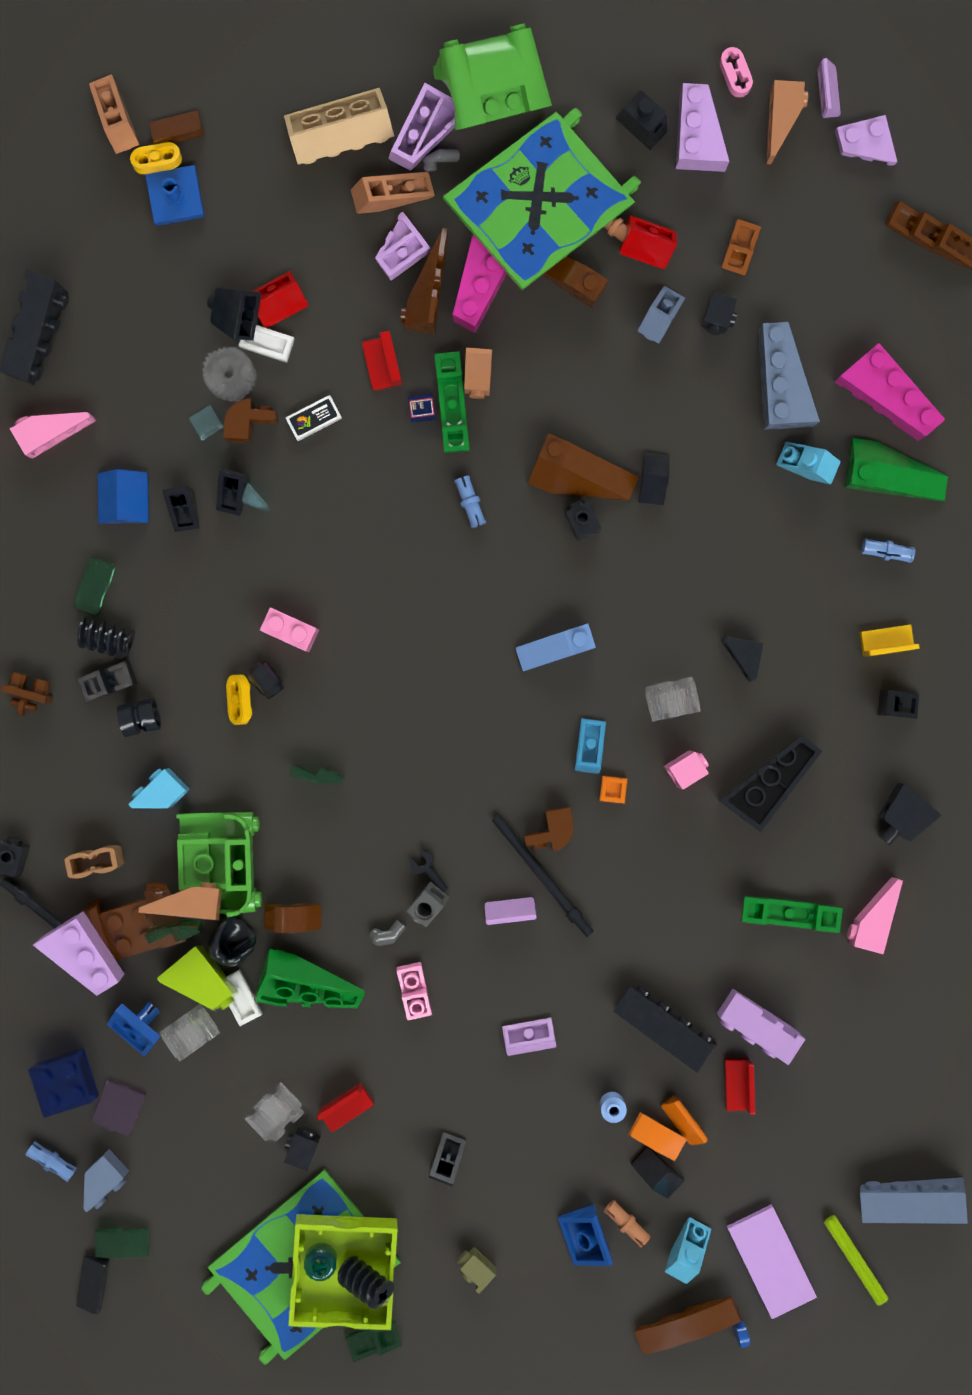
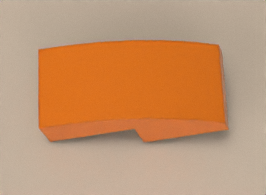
(657, 1136)

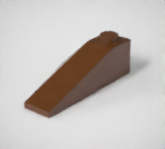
(425, 296)
(576, 472)

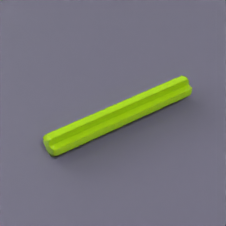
(856, 1260)

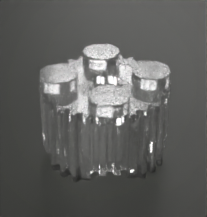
(226, 360)
(672, 699)
(189, 1032)
(274, 1113)

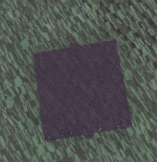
(118, 1108)

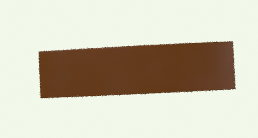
(931, 234)
(688, 1326)

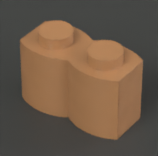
(96, 861)

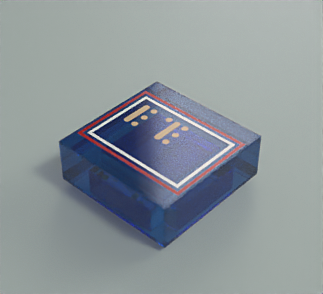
(421, 408)

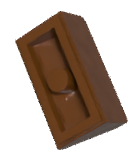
(177, 128)

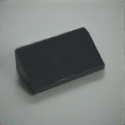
(92, 1284)

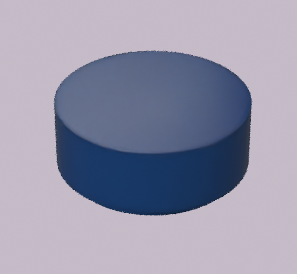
(741, 1334)

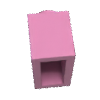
(289, 630)
(687, 769)

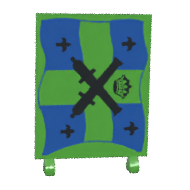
(540, 199)
(260, 1265)

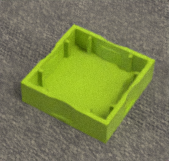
(326, 1301)

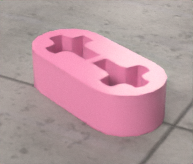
(741, 70)

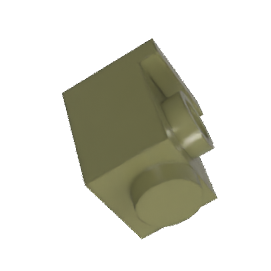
(476, 1268)

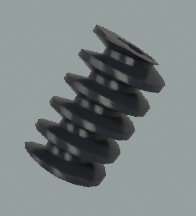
(103, 639)
(365, 1282)

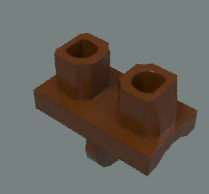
(16, 687)

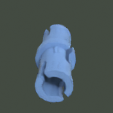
(470, 501)
(888, 550)
(51, 1161)

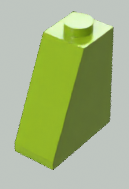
(200, 979)

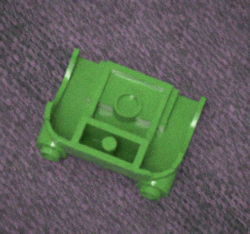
(493, 77)
(220, 852)

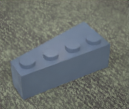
(783, 381)
(914, 1201)

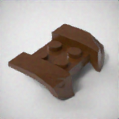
(124, 927)

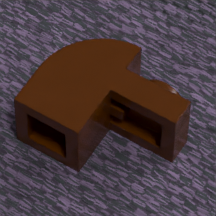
(240, 420)
(559, 830)
(292, 918)

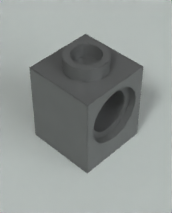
(434, 897)

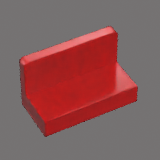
(648, 242)
(280, 300)
(382, 362)
(739, 1085)
(345, 1107)

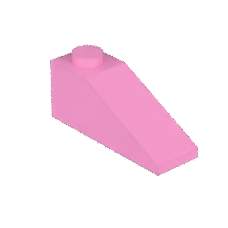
(42, 432)
(875, 920)

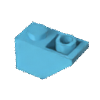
(809, 462)
(162, 792)
(688, 1251)

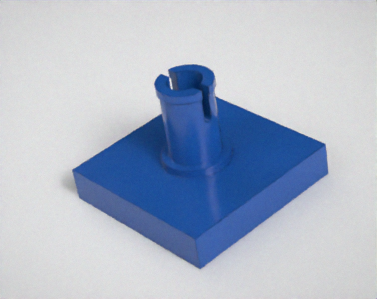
(175, 195)
(135, 1028)

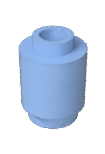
(610, 1100)

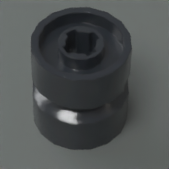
(140, 717)

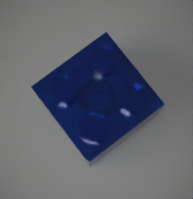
(63, 1082)

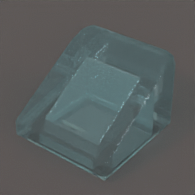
(206, 422)
(253, 499)

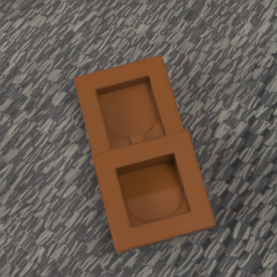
(741, 247)

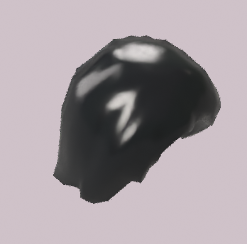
(231, 942)

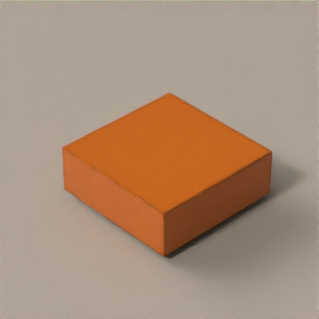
(613, 789)

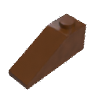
(577, 280)

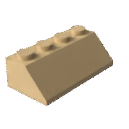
(339, 126)

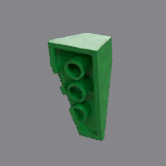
(887, 471)
(293, 979)

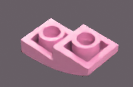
(414, 991)

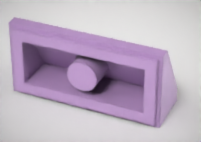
(828, 89)
(510, 911)
(529, 1036)

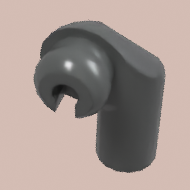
(441, 155)
(387, 937)

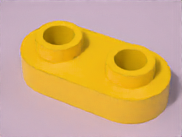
(157, 157)
(238, 699)

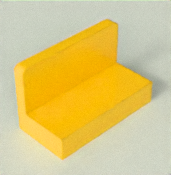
(887, 640)

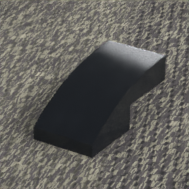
(107, 681)

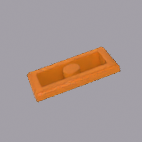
(684, 1121)

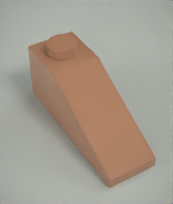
(785, 105)
(113, 114)
(391, 191)
(478, 372)
(193, 902)

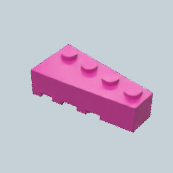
(477, 287)
(891, 393)

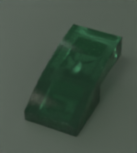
(94, 586)
(324, 775)
(179, 929)
(121, 1244)
(370, 1341)

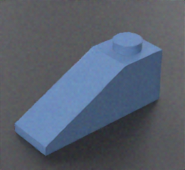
(555, 647)

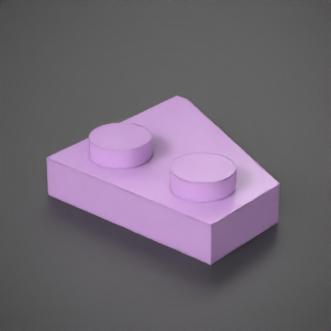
(867, 140)
(402, 248)

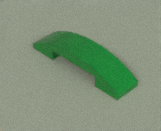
(452, 402)
(791, 913)

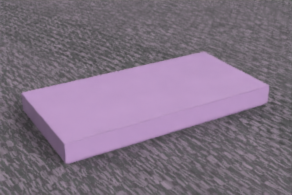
(771, 1261)

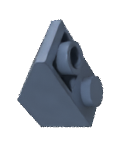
(101, 1178)

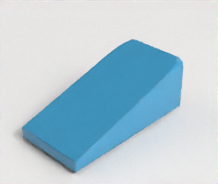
(590, 746)

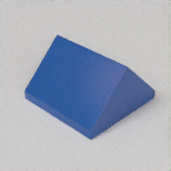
(123, 497)
(585, 1237)

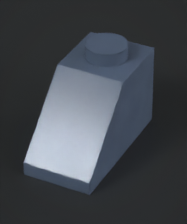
(661, 314)

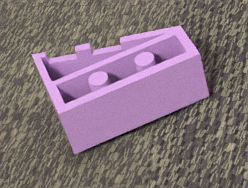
(424, 128)
(699, 133)
(81, 954)
(760, 1027)

